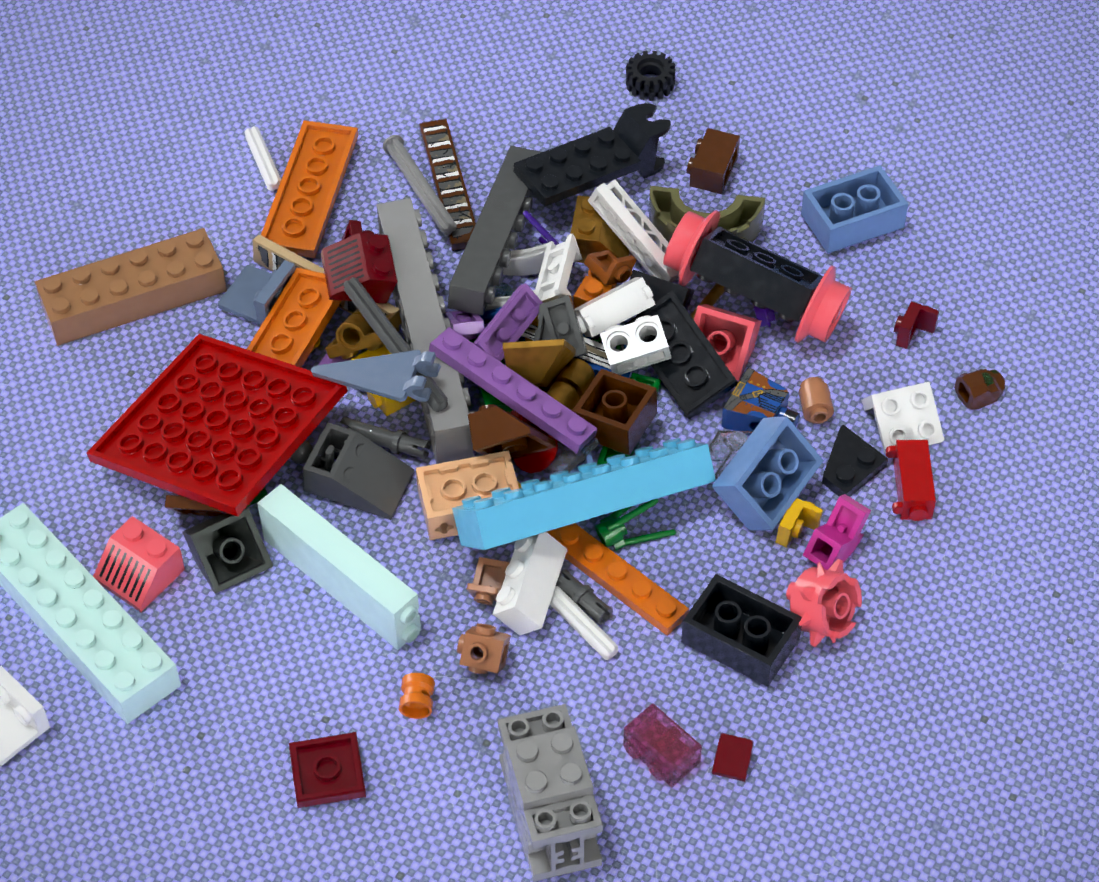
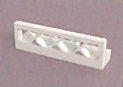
(630, 231)

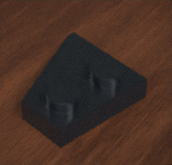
(851, 463)

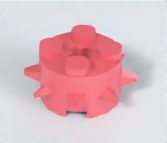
(825, 601)

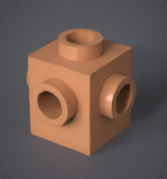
(483, 649)

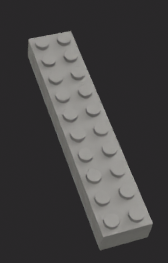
(423, 322)

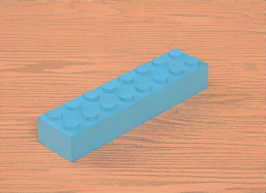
(582, 494)

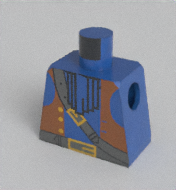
(753, 400)

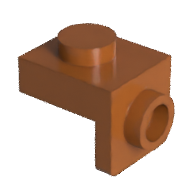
(609, 268)

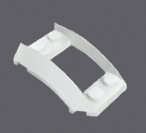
(550, 262)

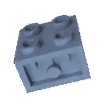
(256, 292)

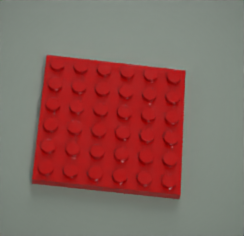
(217, 424)

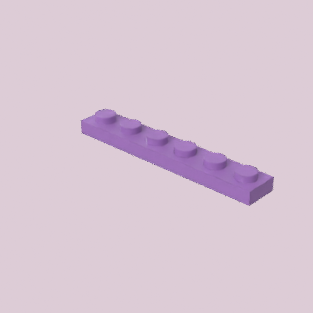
(513, 390)

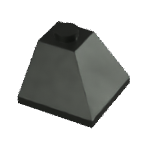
(228, 549)

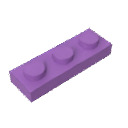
(509, 322)
(465, 323)

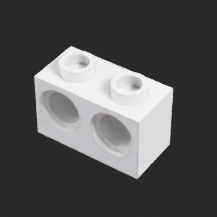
(637, 353)

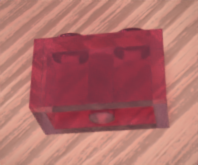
(661, 745)

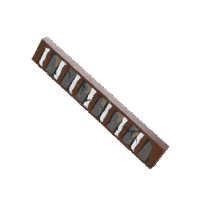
(448, 179)

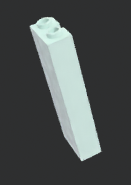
(340, 567)

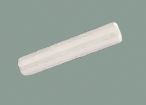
(263, 158)
(583, 624)

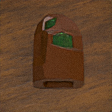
(979, 388)

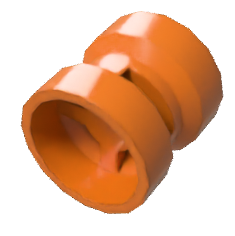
(416, 698)

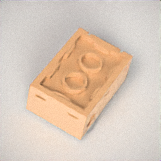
(448, 483)

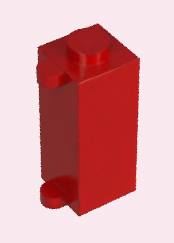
(913, 479)

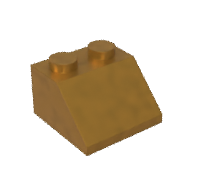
(593, 232)

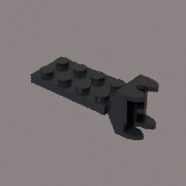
(596, 157)

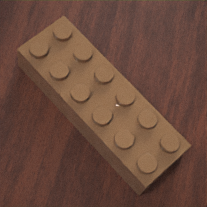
(131, 286)

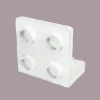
(906, 414)
(20, 717)

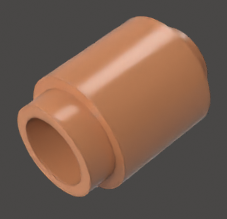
(815, 400)

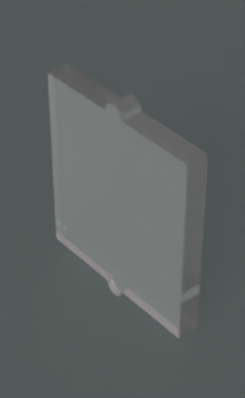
(567, 459)

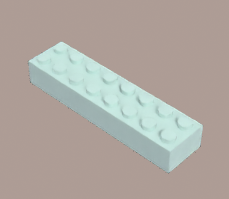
(82, 617)

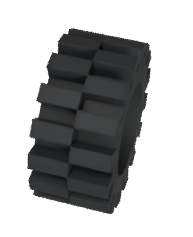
(650, 86)

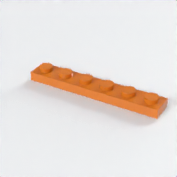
(620, 578)

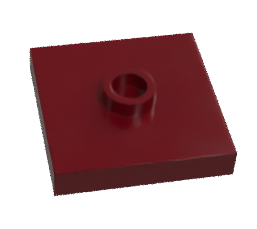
(327, 770)

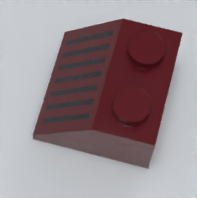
(365, 258)

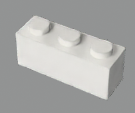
(529, 583)

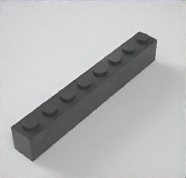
(492, 238)

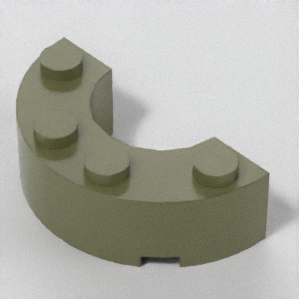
(742, 217)

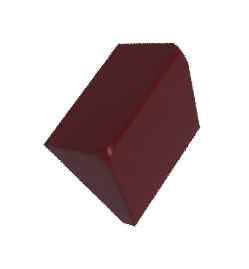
(733, 757)

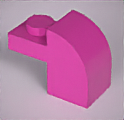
(839, 535)

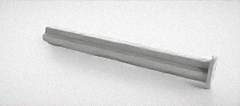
(395, 147)

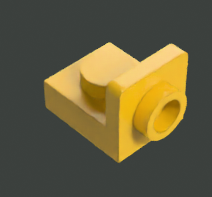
(799, 514)

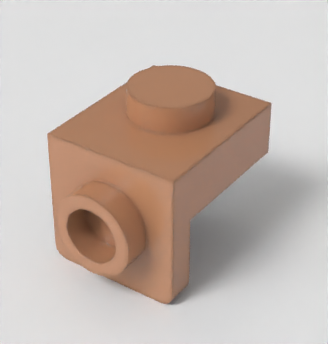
(487, 580)

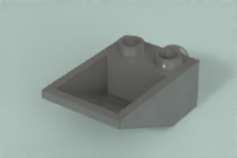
(360, 476)

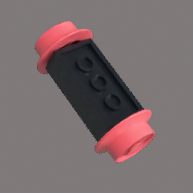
(757, 274)

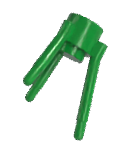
(612, 528)

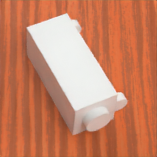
(614, 306)

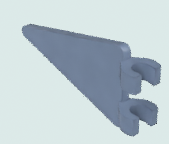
(385, 375)

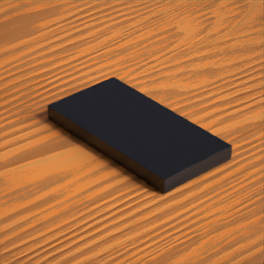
(695, 371)

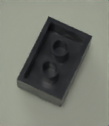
(741, 630)

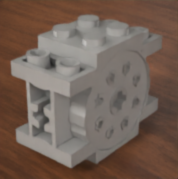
(550, 792)

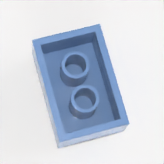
(854, 209)
(767, 473)

